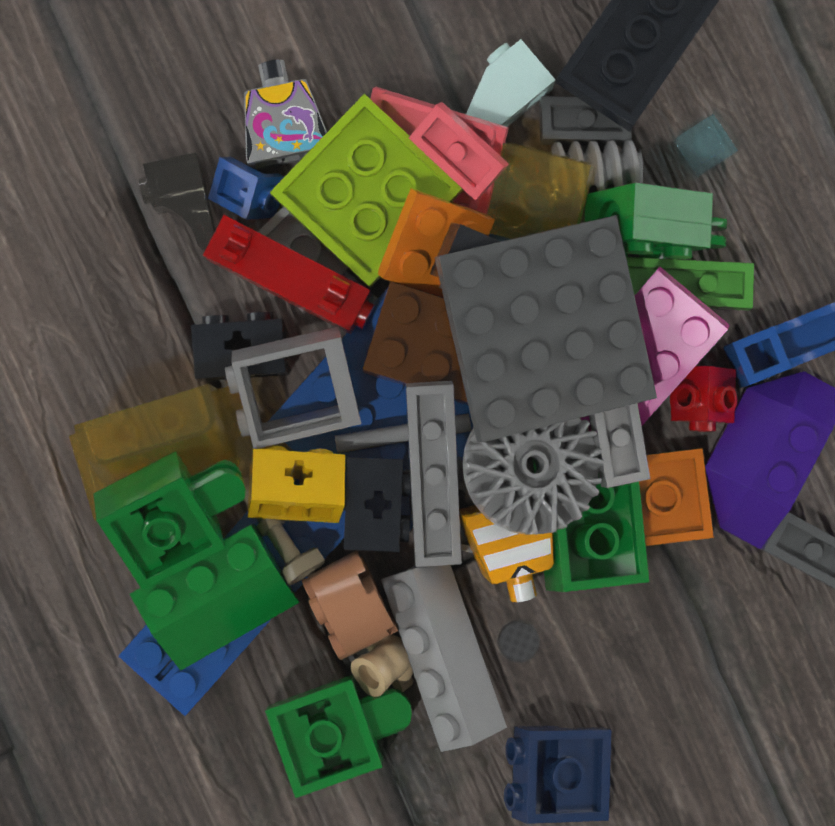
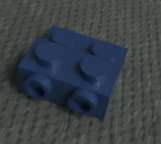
(559, 774)

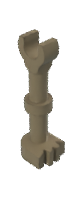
(296, 564)

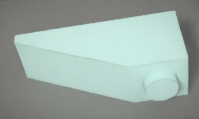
(510, 85)

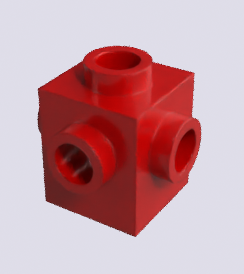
(705, 398)

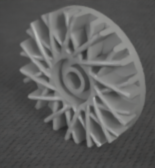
(529, 501)

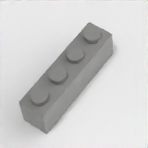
(444, 655)

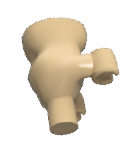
(382, 666)

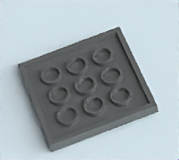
(545, 328)

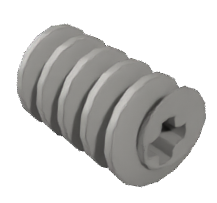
(609, 166)

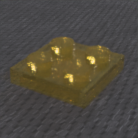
(538, 192)

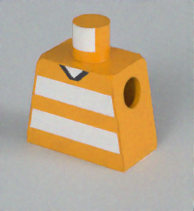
(506, 554)

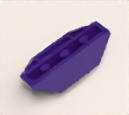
(768, 453)

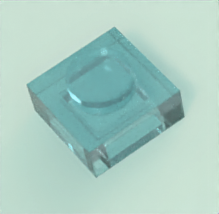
(705, 145)

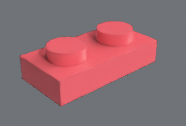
(458, 150)

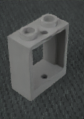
(301, 425)

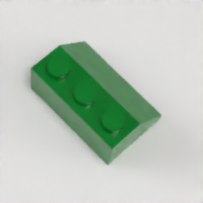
(603, 545)
(216, 599)

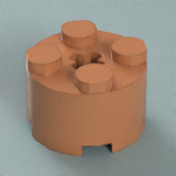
(349, 605)

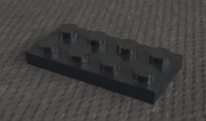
(632, 54)

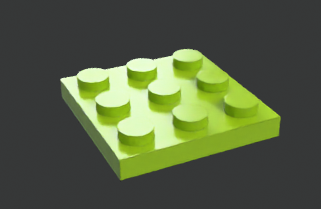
(357, 185)

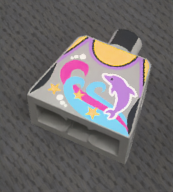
(280, 119)

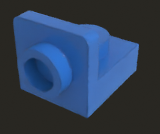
(244, 189)

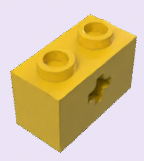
(276, 496)

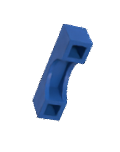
(783, 346)

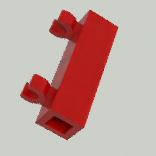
(289, 275)

